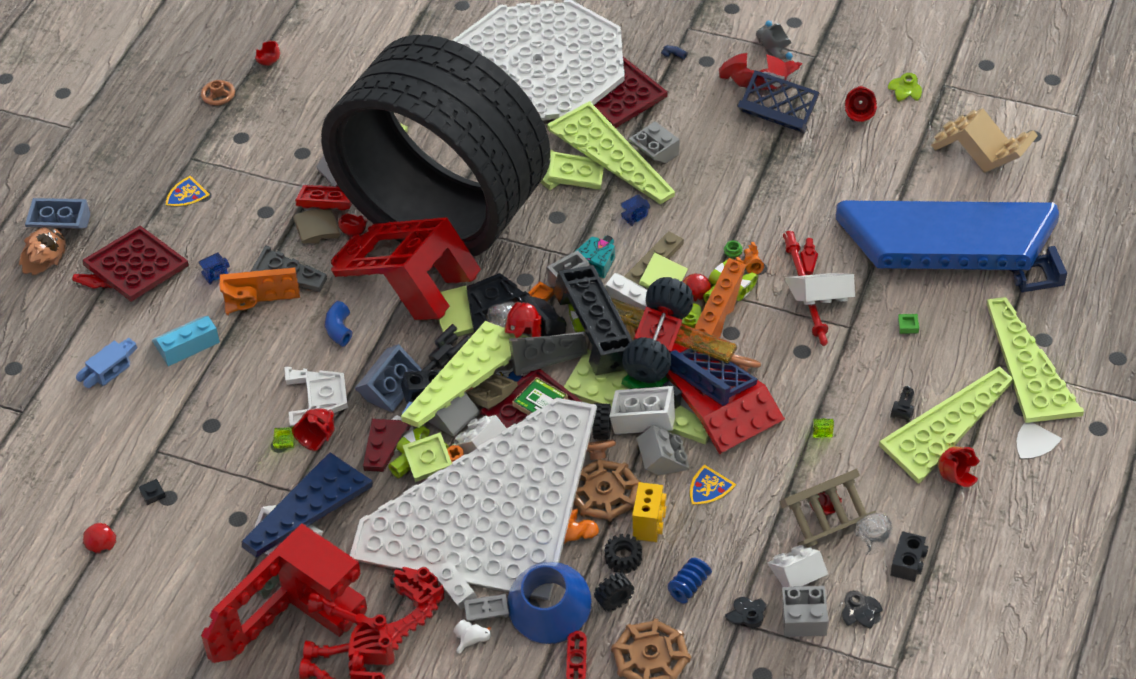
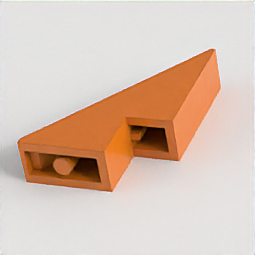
(721, 299)

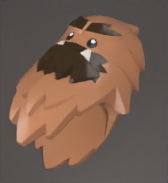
(42, 250)

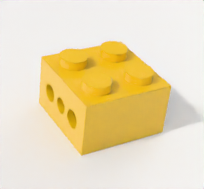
(649, 512)

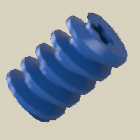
(689, 579)

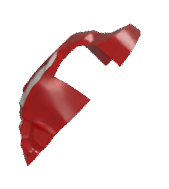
(737, 69)

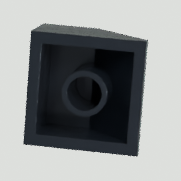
(551, 322)

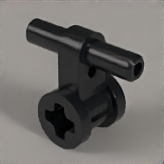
(904, 408)

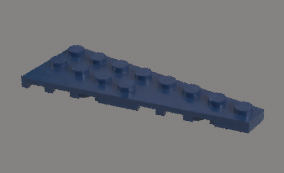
(317, 494)

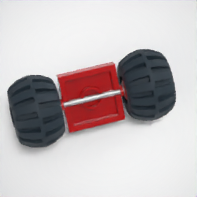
(649, 353)

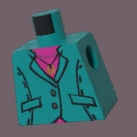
(599, 253)

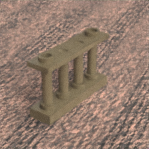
(812, 496)

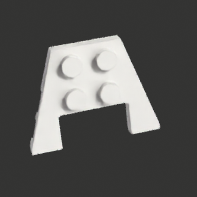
(324, 390)

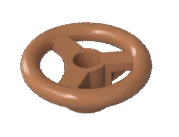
(217, 90)
(744, 362)
(598, 448)

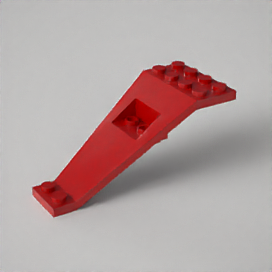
(735, 422)

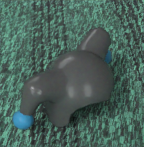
(774, 39)

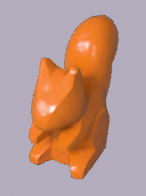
(584, 528)

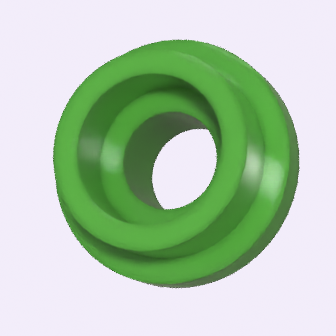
(733, 249)

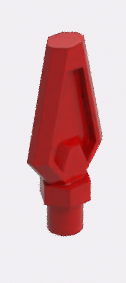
(809, 257)
(90, 280)

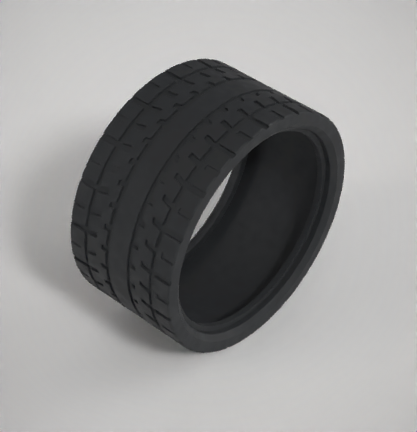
(463, 103)

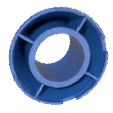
(552, 623)

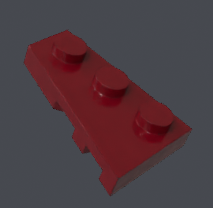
(382, 443)

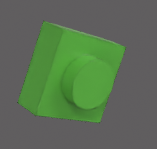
(908, 323)

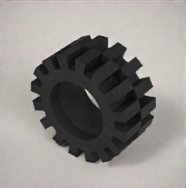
(602, 422)
(623, 563)
(614, 591)

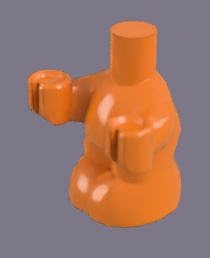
(752, 260)

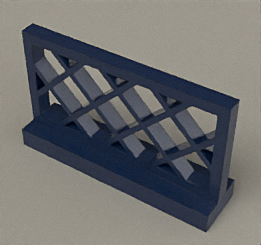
(775, 116)
(707, 379)

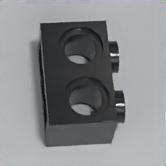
(415, 382)
(906, 556)

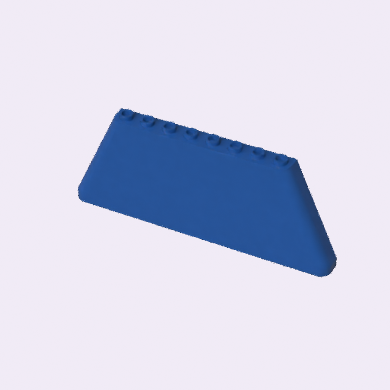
(949, 233)

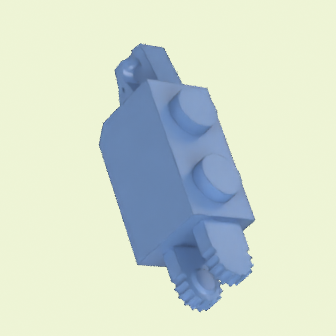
(107, 363)

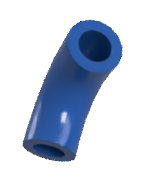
(334, 323)

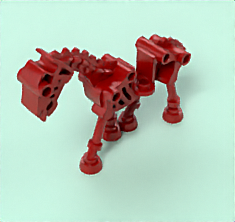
(373, 638)

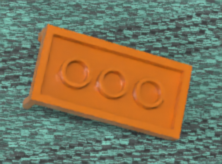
(258, 287)

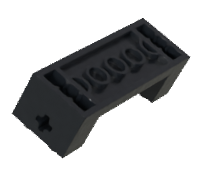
(597, 315)

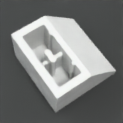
(479, 432)
(798, 566)

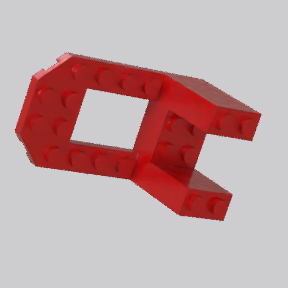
(406, 268)
(304, 566)

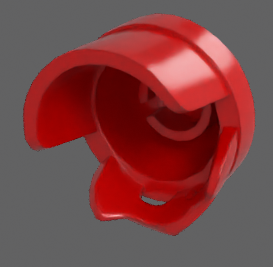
(862, 111)
(525, 319)
(314, 428)
(955, 465)

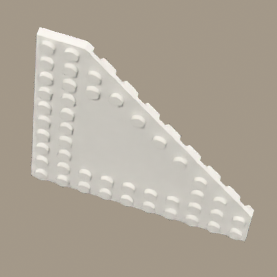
(491, 507)

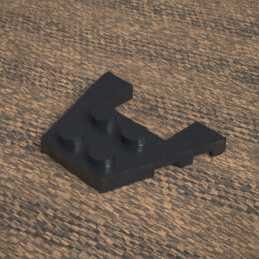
(489, 293)

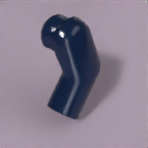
(674, 50)

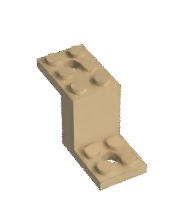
(983, 140)

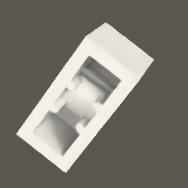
(454, 583)

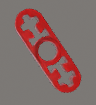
(572, 652)

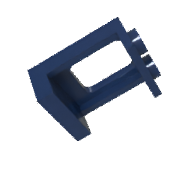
(1052, 268)

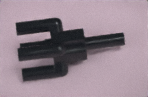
(445, 350)

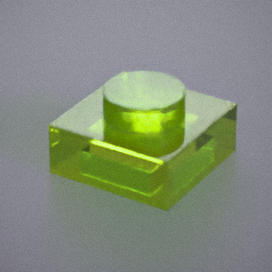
(823, 427)
(283, 438)

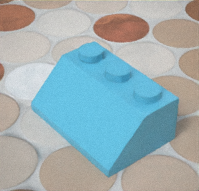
(187, 340)

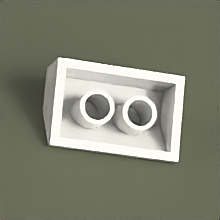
(822, 287)
(626, 291)
(641, 408)

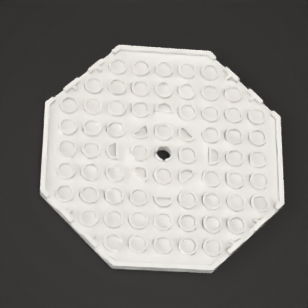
(576, 49)

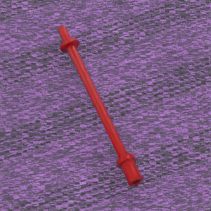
(793, 247)

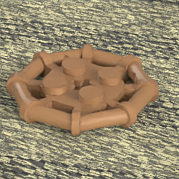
(607, 498)
(650, 640)

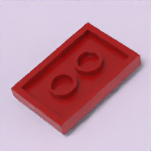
(322, 197)

